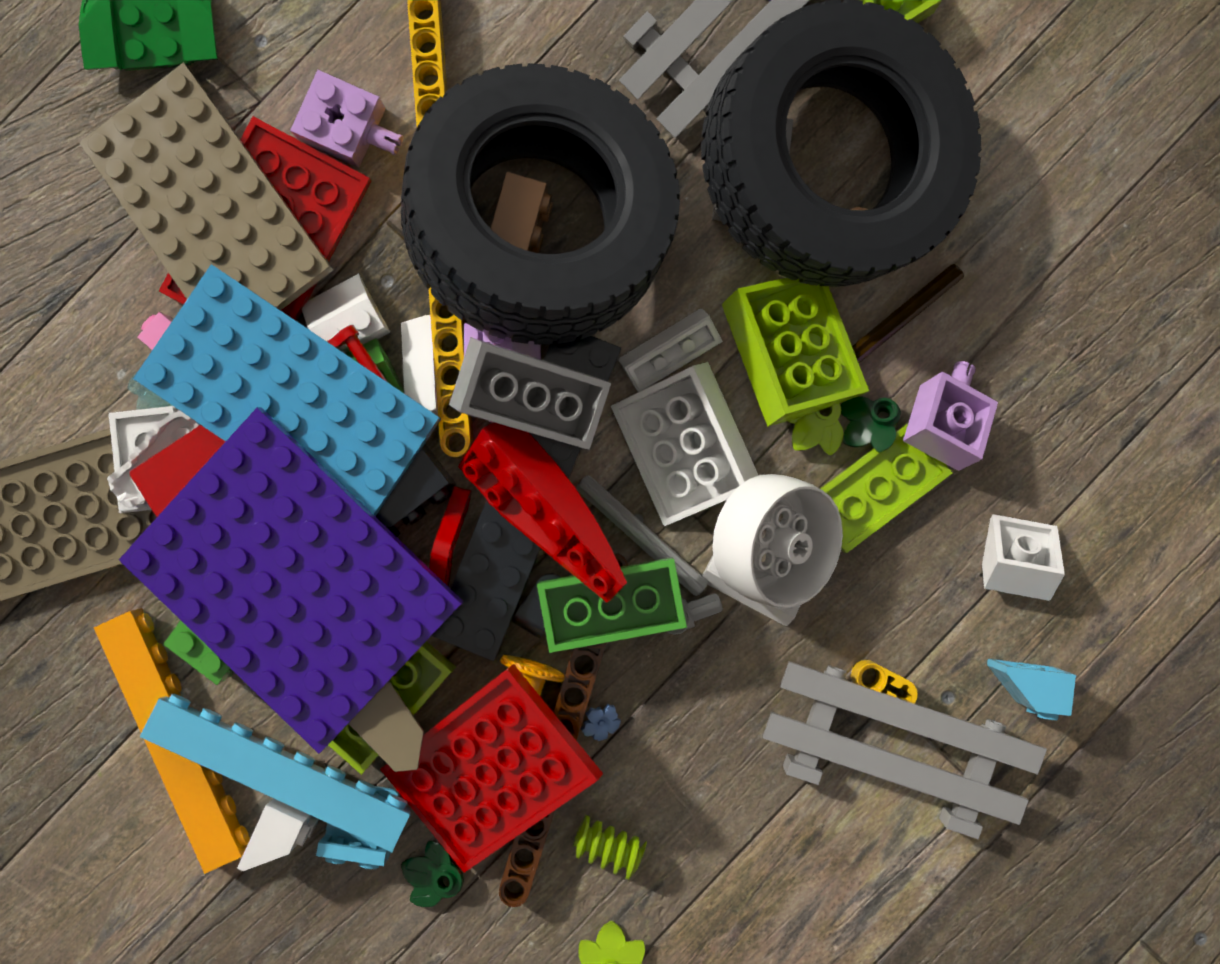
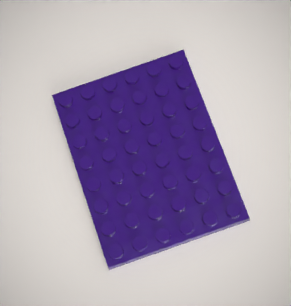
(290, 580)

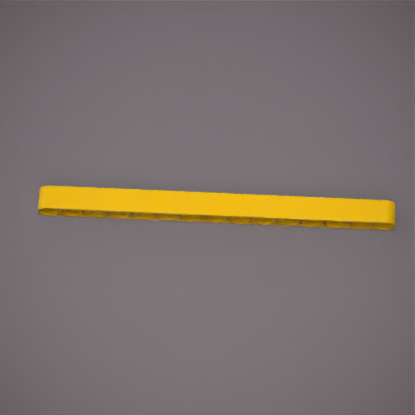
(425, 96)

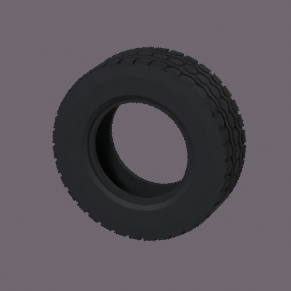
(911, 93)
(553, 119)

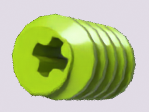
(608, 847)

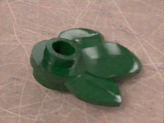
(865, 424)
(427, 874)

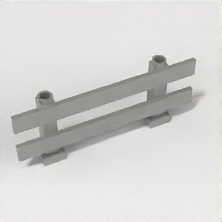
(665, 52)
(967, 792)

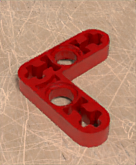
(448, 533)

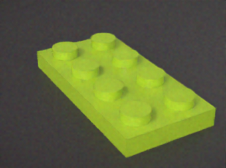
(882, 487)

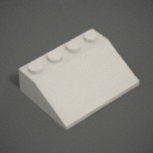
(685, 443)

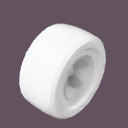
(798, 548)

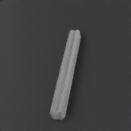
(640, 533)

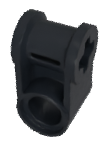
(529, 613)

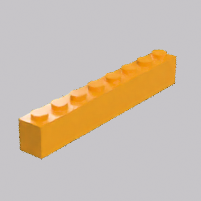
(193, 789)

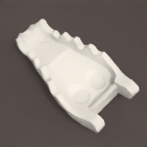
(158, 438)

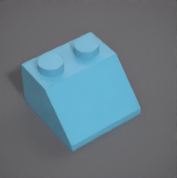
(1038, 687)

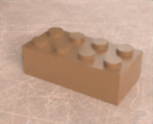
(521, 211)

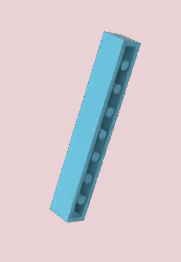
(276, 772)

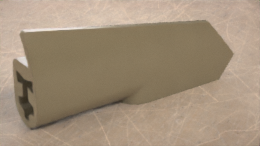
(390, 729)

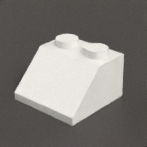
(345, 306)
(1022, 558)
(277, 834)

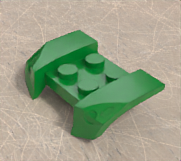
(145, 33)

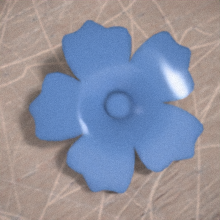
(601, 722)

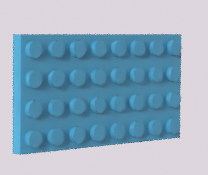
(243, 353)

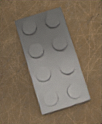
(529, 394)

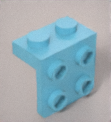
(341, 846)

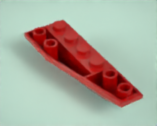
(542, 504)

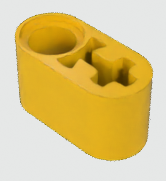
(882, 677)

